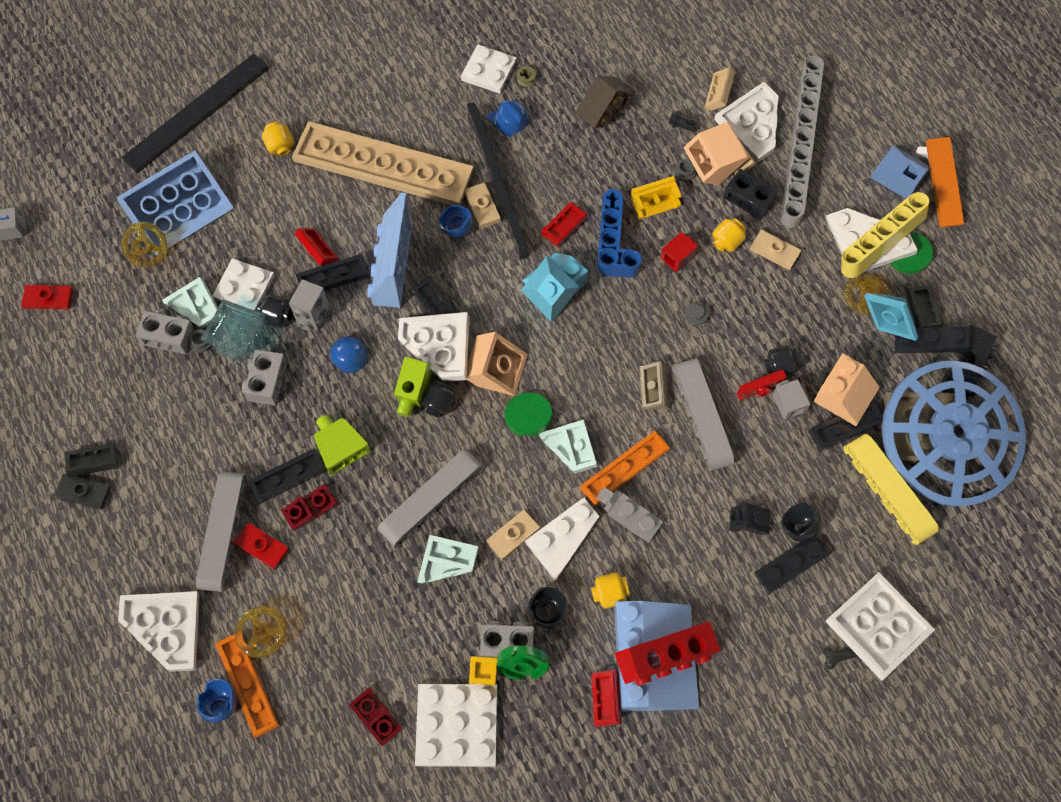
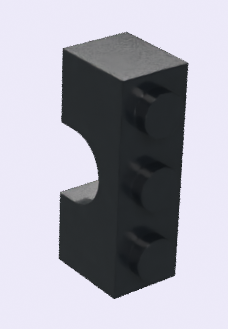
(980, 349)

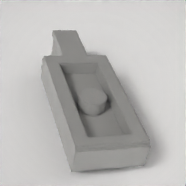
(630, 514)

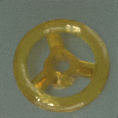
(135, 244)
(871, 284)
(280, 631)

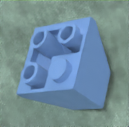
(900, 172)

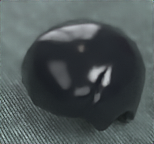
(805, 516)
(549, 597)

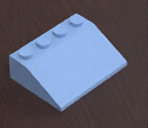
(176, 200)
(391, 255)
(642, 622)

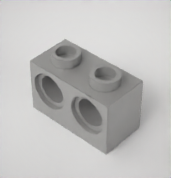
(309, 305)
(164, 336)
(270, 377)
(506, 633)

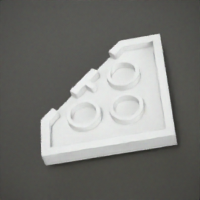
(754, 120)
(851, 225)
(439, 342)
(164, 626)

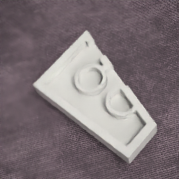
(561, 537)

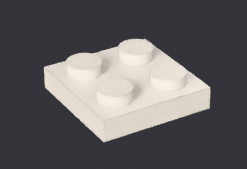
(488, 68)
(243, 284)

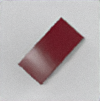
(308, 508)
(375, 716)

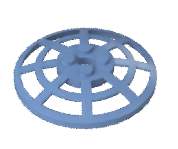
(944, 439)

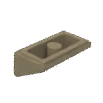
(655, 386)

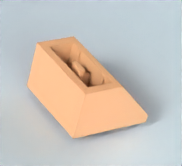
(716, 153)

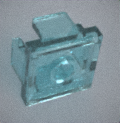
(235, 330)

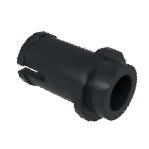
(681, 121)

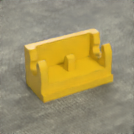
(655, 197)

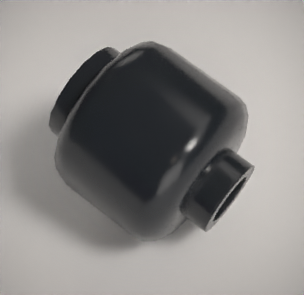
(277, 311)
(783, 359)
(438, 399)

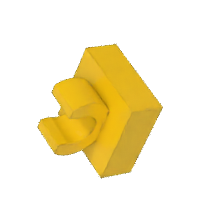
(483, 671)

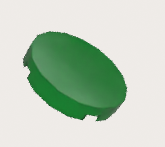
(916, 262)
(528, 414)
(522, 661)

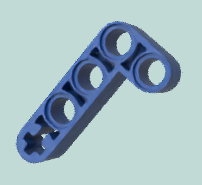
(611, 232)

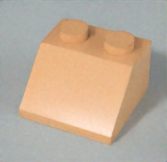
(495, 364)
(847, 390)

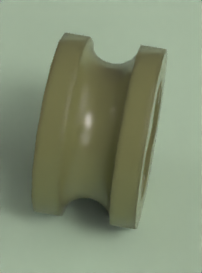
(522, 80)

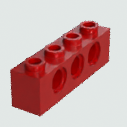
(666, 653)

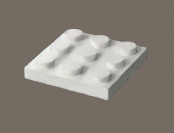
(880, 626)
(456, 725)

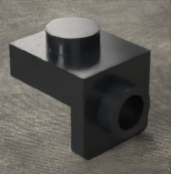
(749, 518)

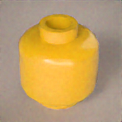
(277, 138)
(729, 235)
(610, 589)

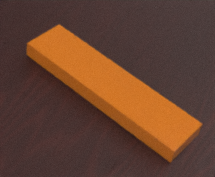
(944, 182)
(625, 466)
(247, 687)

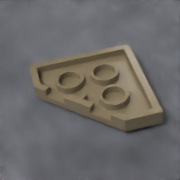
(903, 414)

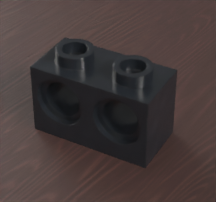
(747, 198)

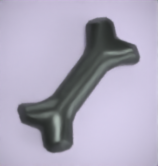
(835, 657)

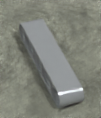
(704, 414)
(429, 497)
(220, 531)

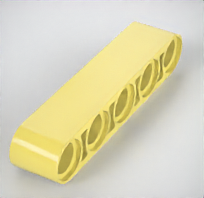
(884, 235)
(892, 488)

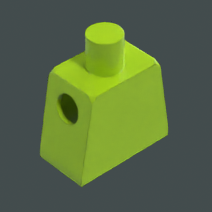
(420, 375)
(339, 443)

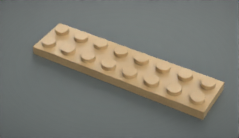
(383, 164)

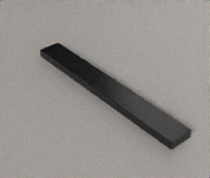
(194, 113)
(497, 181)

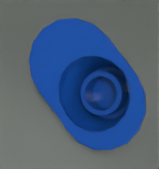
(509, 118)

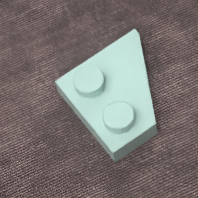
(194, 302)
(571, 446)
(446, 559)

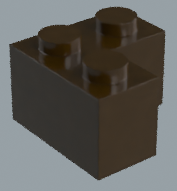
(602, 99)

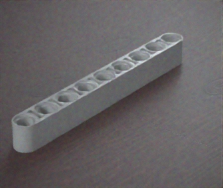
(802, 142)

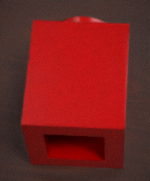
(679, 251)

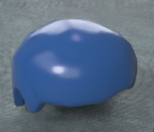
(460, 217)
(349, 354)
(210, 696)

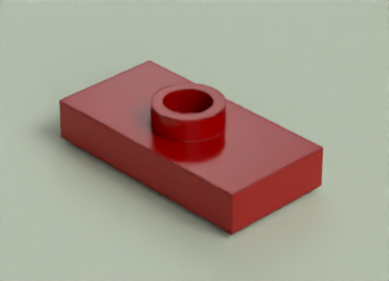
(564, 224)
(316, 246)
(47, 297)
(761, 386)
(261, 546)
(606, 698)

